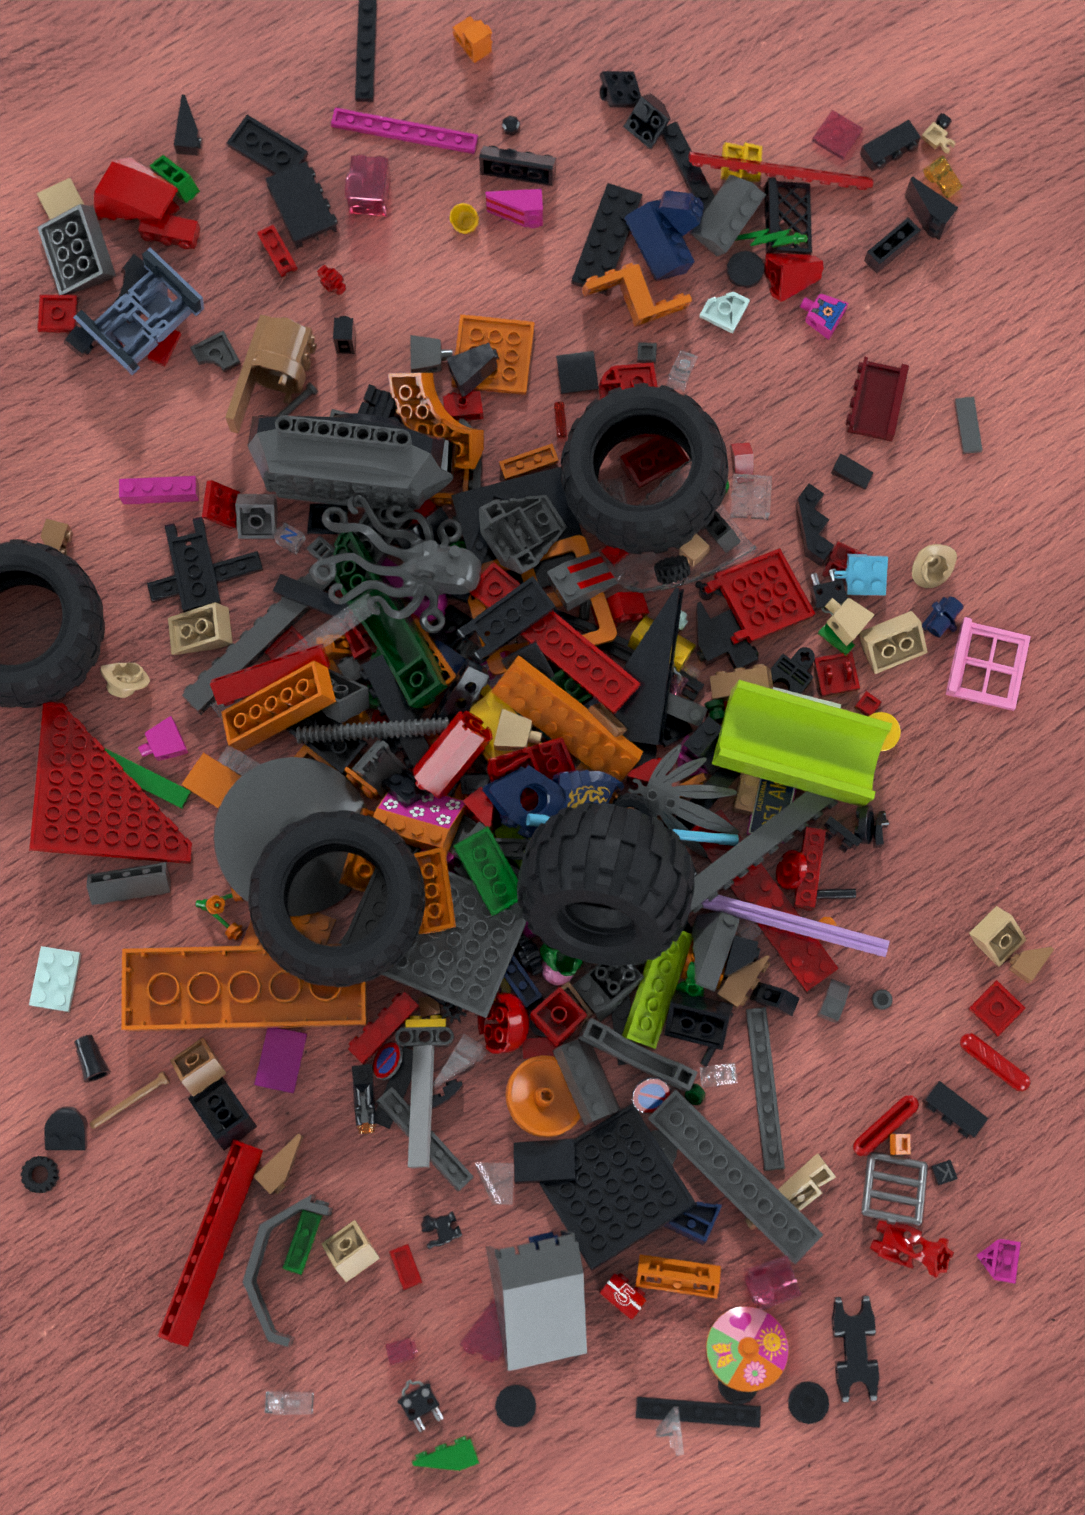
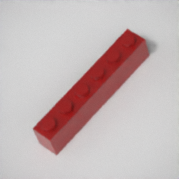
(254, 678)

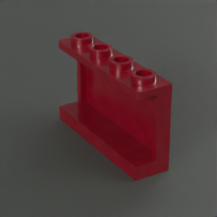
(877, 400)

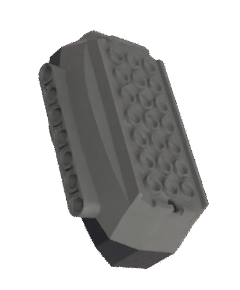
(348, 457)

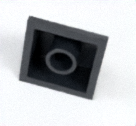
(703, 744)
(741, 954)

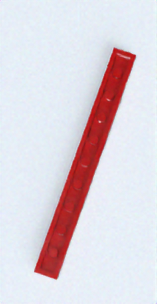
(787, 171)

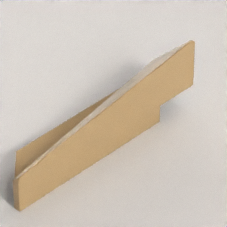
(805, 1184)

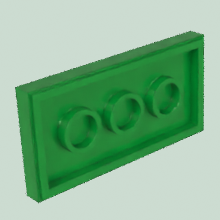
(488, 870)

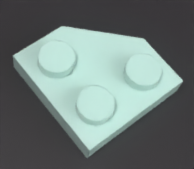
(725, 310)

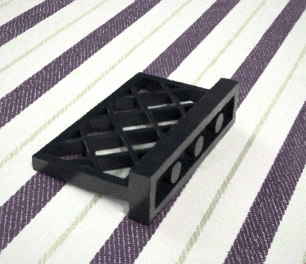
(772, 213)

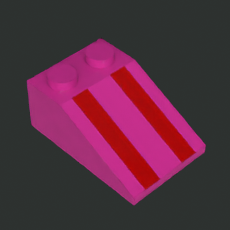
(517, 206)

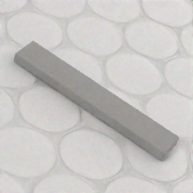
(421, 1107)

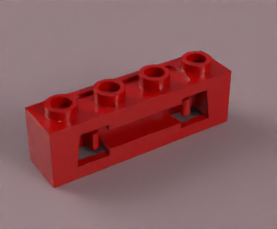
(812, 849)

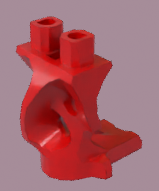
(933, 1254)

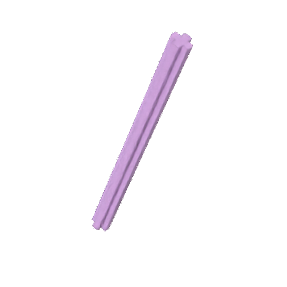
(799, 925)

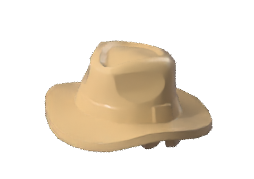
(933, 565)
(124, 678)

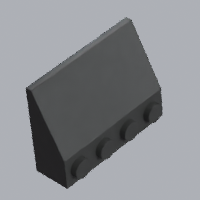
(76, 250)

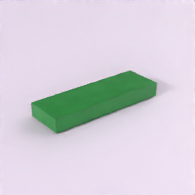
(302, 1242)

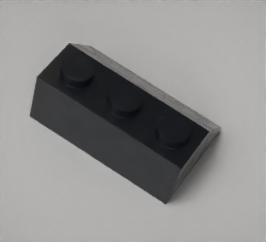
(698, 1019)

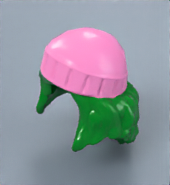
(557, 967)

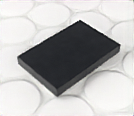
(544, 1161)

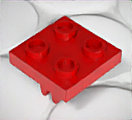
(220, 504)
(836, 674)

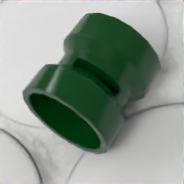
(715, 709)

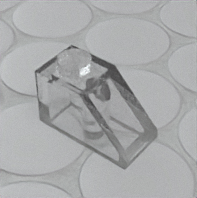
(289, 1402)

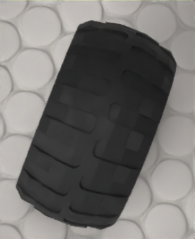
(632, 414)
(80, 633)
(317, 836)

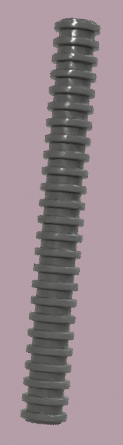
(371, 730)

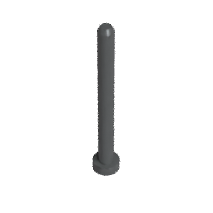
(297, 401)

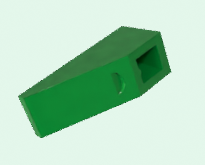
(452, 1457)

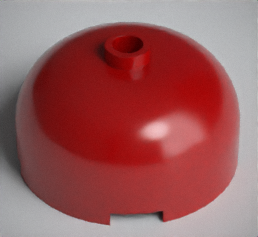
(511, 1026)

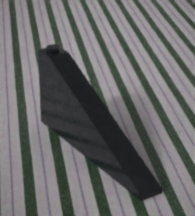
(652, 667)

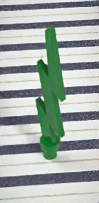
(780, 237)

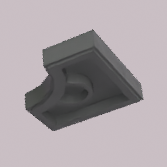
(216, 351)

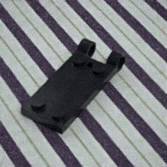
(193, 566)
(508, 618)

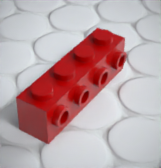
(380, 1031)

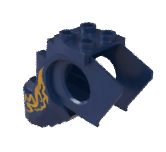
(563, 791)

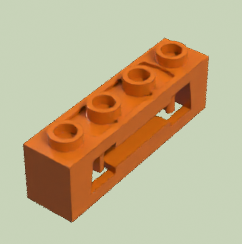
(678, 1276)

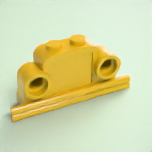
(489, 711)

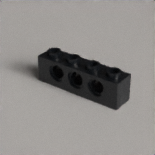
(468, 673)

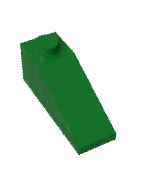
(176, 176)

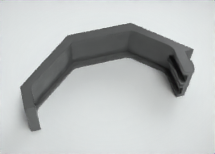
(381, 763)
(256, 1259)

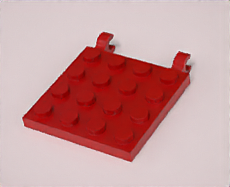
(762, 596)

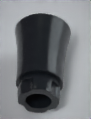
(90, 1059)

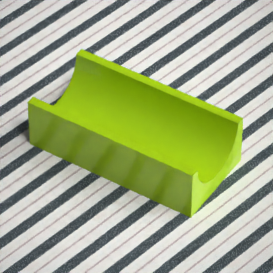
(800, 743)

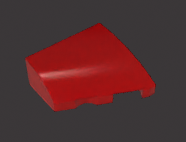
(838, 558)

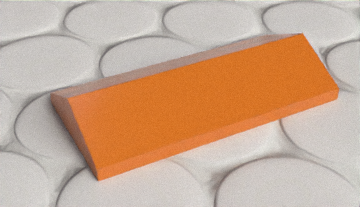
(438, 897)

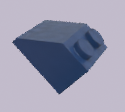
(682, 210)

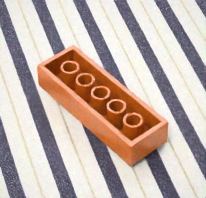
(278, 706)

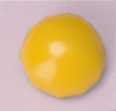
(464, 218)

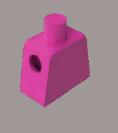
(164, 741)

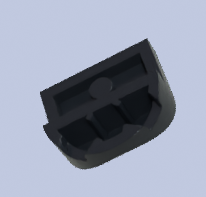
(66, 1130)

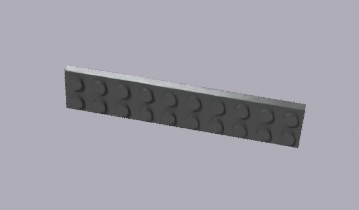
(735, 1177)

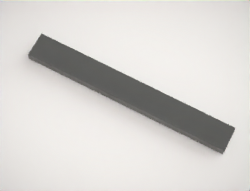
(765, 1089)

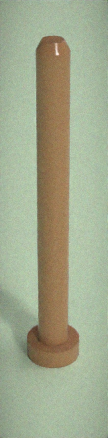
(162, 1079)

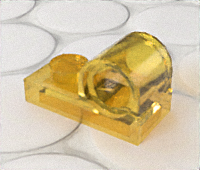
(942, 173)

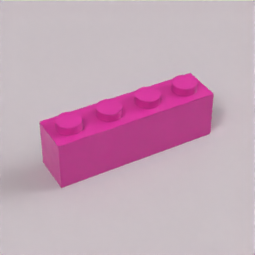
(159, 490)

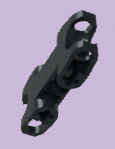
(856, 1364)

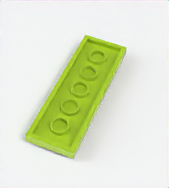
(655, 993)

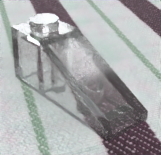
(462, 1058)

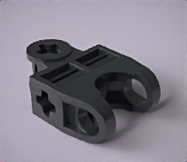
(794, 671)

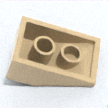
(200, 629)

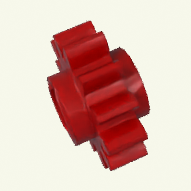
(331, 280)

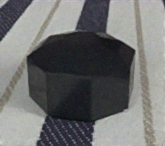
(510, 125)

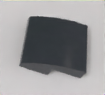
(577, 372)

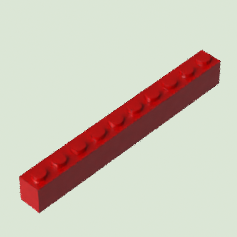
(210, 1243)

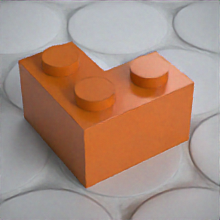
(473, 38)

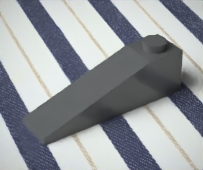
(712, 941)

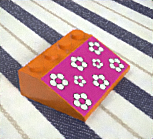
(424, 824)

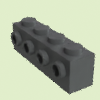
(128, 883)

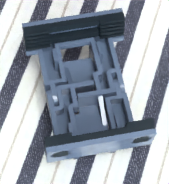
(152, 300)

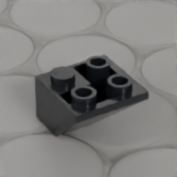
(648, 120)

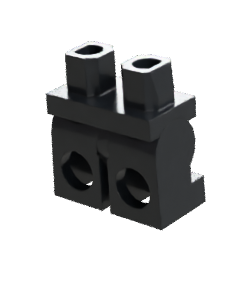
(378, 403)

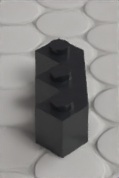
(812, 525)

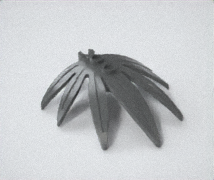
(665, 798)

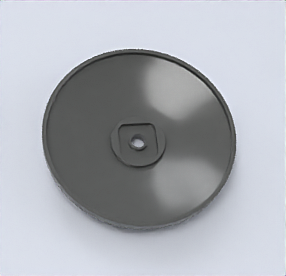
(267, 802)

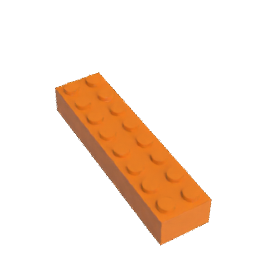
(565, 717)

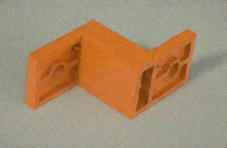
(636, 294)

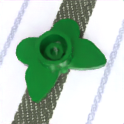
(689, 986)

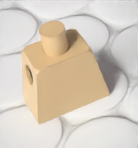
(847, 619)
(514, 732)

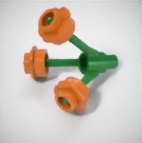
(215, 906)

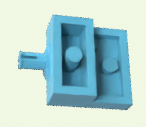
(865, 574)

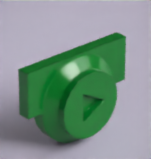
(830, 636)

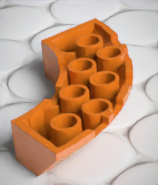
(423, 412)

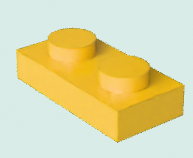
(434, 1021)

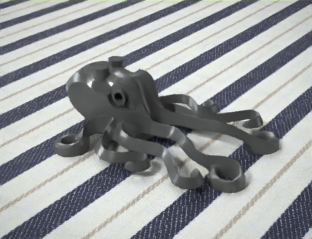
(426, 569)

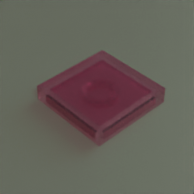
(837, 134)

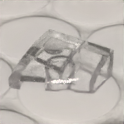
(497, 1181)

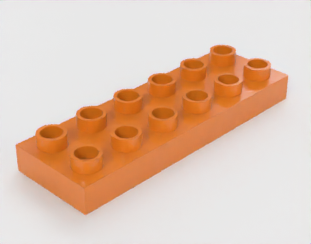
(227, 991)

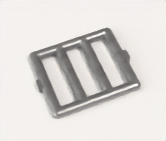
(919, 1183)

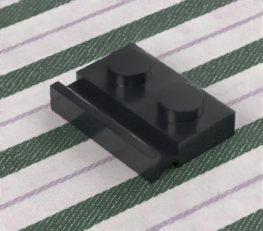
(403, 788)

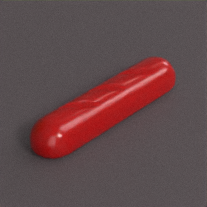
(995, 1062)
(885, 1125)

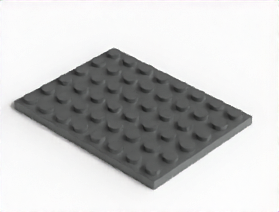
(453, 964)

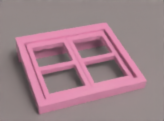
(960, 659)

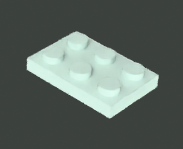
(55, 979)

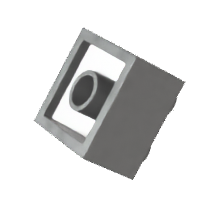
(256, 516)

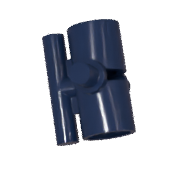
(943, 616)

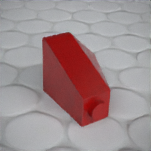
(791, 273)

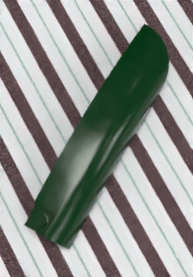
(396, 639)

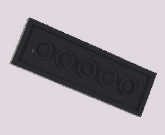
(606, 234)

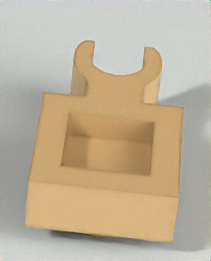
(936, 136)

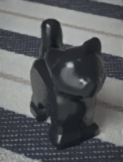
(444, 1230)

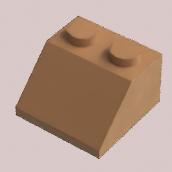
(198, 1067)

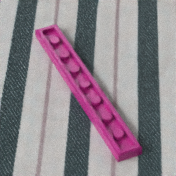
(404, 130)

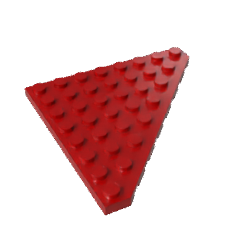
(90, 802)

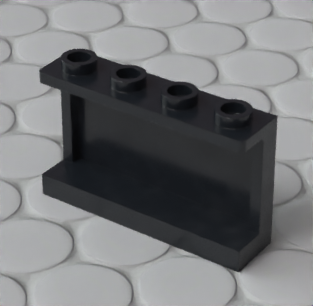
(301, 203)

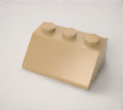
(893, 642)

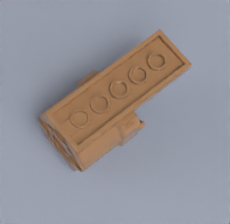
(274, 360)

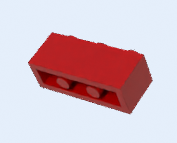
(170, 231)

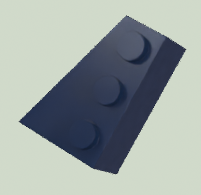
(696, 1222)

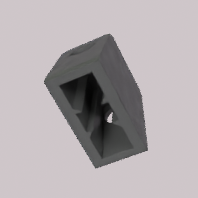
(427, 354)

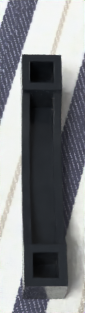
(78, 338)

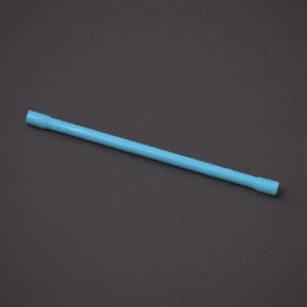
(721, 838)

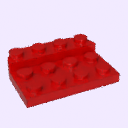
(625, 377)

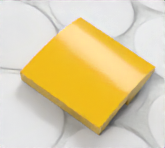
(747, 151)

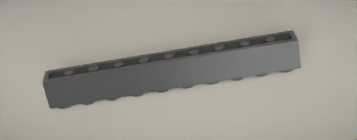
(252, 644)
(756, 845)

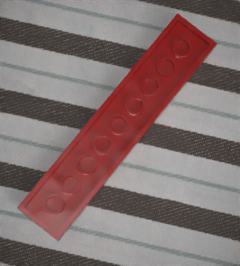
(564, 646)
(800, 953)

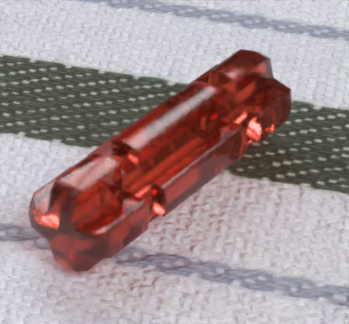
(560, 419)

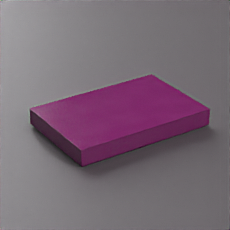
(280, 1059)

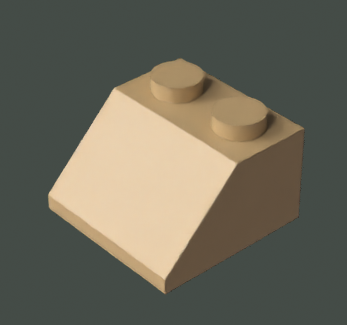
(998, 936)
(350, 1251)

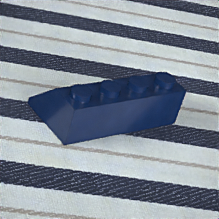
(659, 242)

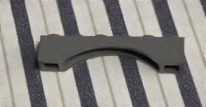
(637, 1056)

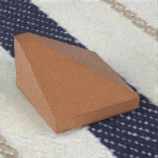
(428, 1007)

